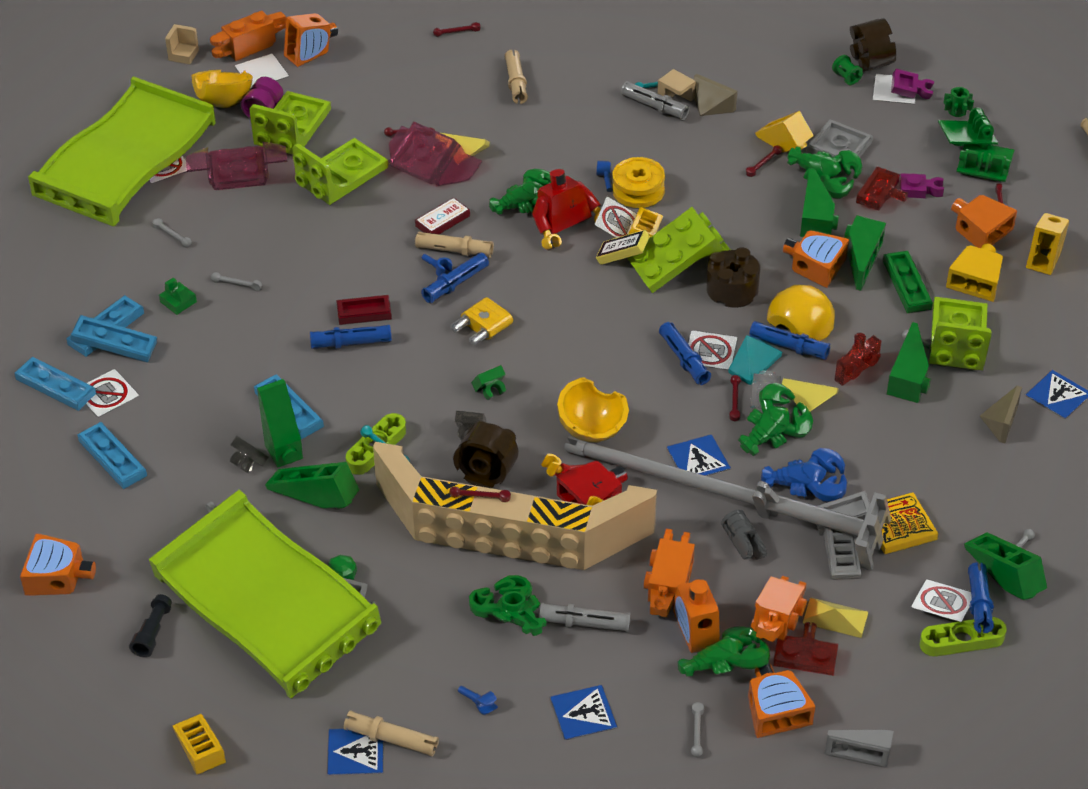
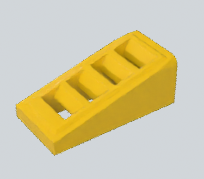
(647, 221)
(207, 759)

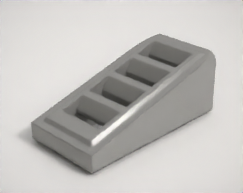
(841, 572)
(860, 745)

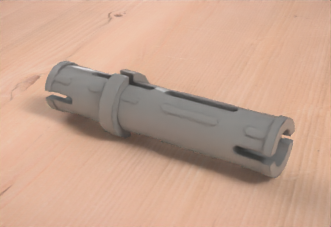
(662, 103)
(585, 617)

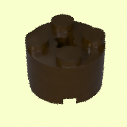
(872, 44)
(733, 277)
(486, 454)

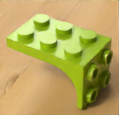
(290, 122)
(338, 171)
(677, 248)
(959, 333)

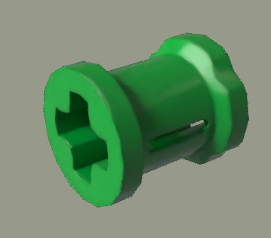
(847, 70)

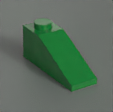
(818, 207)
(864, 245)
(910, 370)
(279, 424)
(318, 485)
(1009, 565)

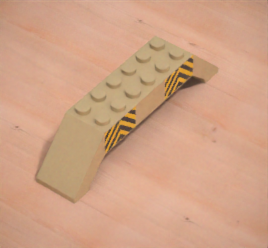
(521, 528)

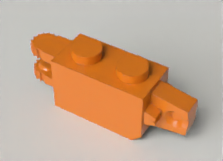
(247, 35)
(671, 567)
(778, 608)

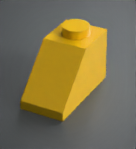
(786, 132)

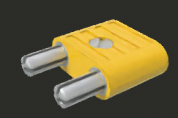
(484, 318)

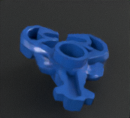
(808, 476)

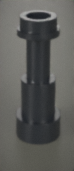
(144, 641)

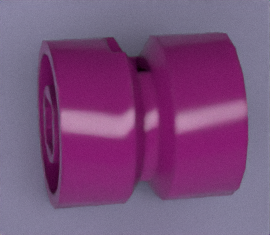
(264, 92)

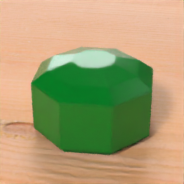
(344, 566)

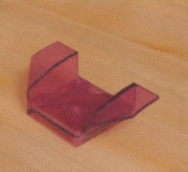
(431, 156)
(237, 166)

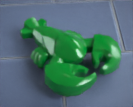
(829, 167)
(524, 195)
(775, 419)
(512, 605)
(728, 653)

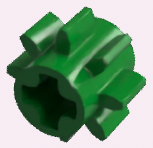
(958, 101)

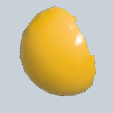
(221, 88)
(803, 311)
(591, 413)

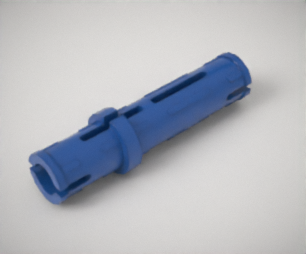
(447, 282)
(343, 337)
(800, 343)
(689, 359)
(981, 605)

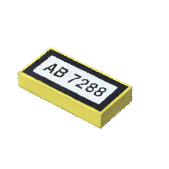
(622, 247)

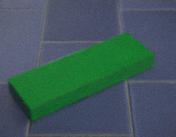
(907, 282)

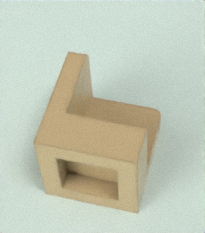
(182, 44)
(677, 83)

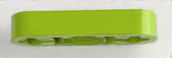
(382, 430)
(954, 646)

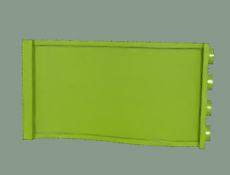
(122, 151)
(265, 593)

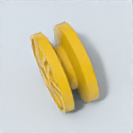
(638, 182)

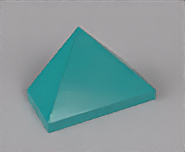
(752, 358)

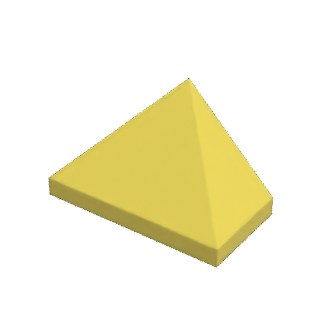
(470, 145)
(809, 393)
(836, 617)

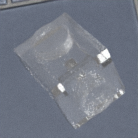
(759, 382)

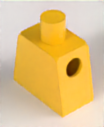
(1050, 235)
(976, 272)

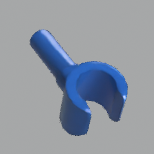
(604, 169)
(440, 264)
(484, 703)

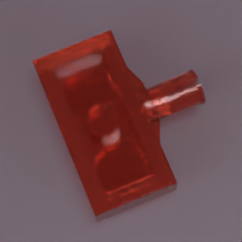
(880, 188)
(858, 358)
(806, 653)

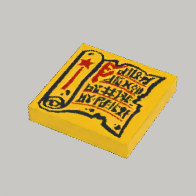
(908, 525)

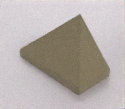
(713, 97)
(1002, 413)

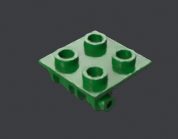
(974, 131)
(985, 162)

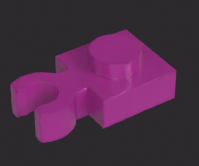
(908, 85)
(919, 186)

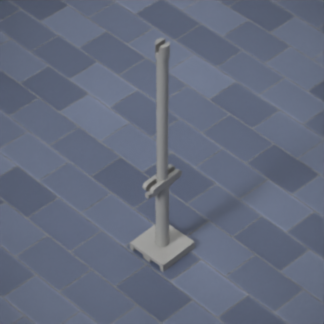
(763, 498)

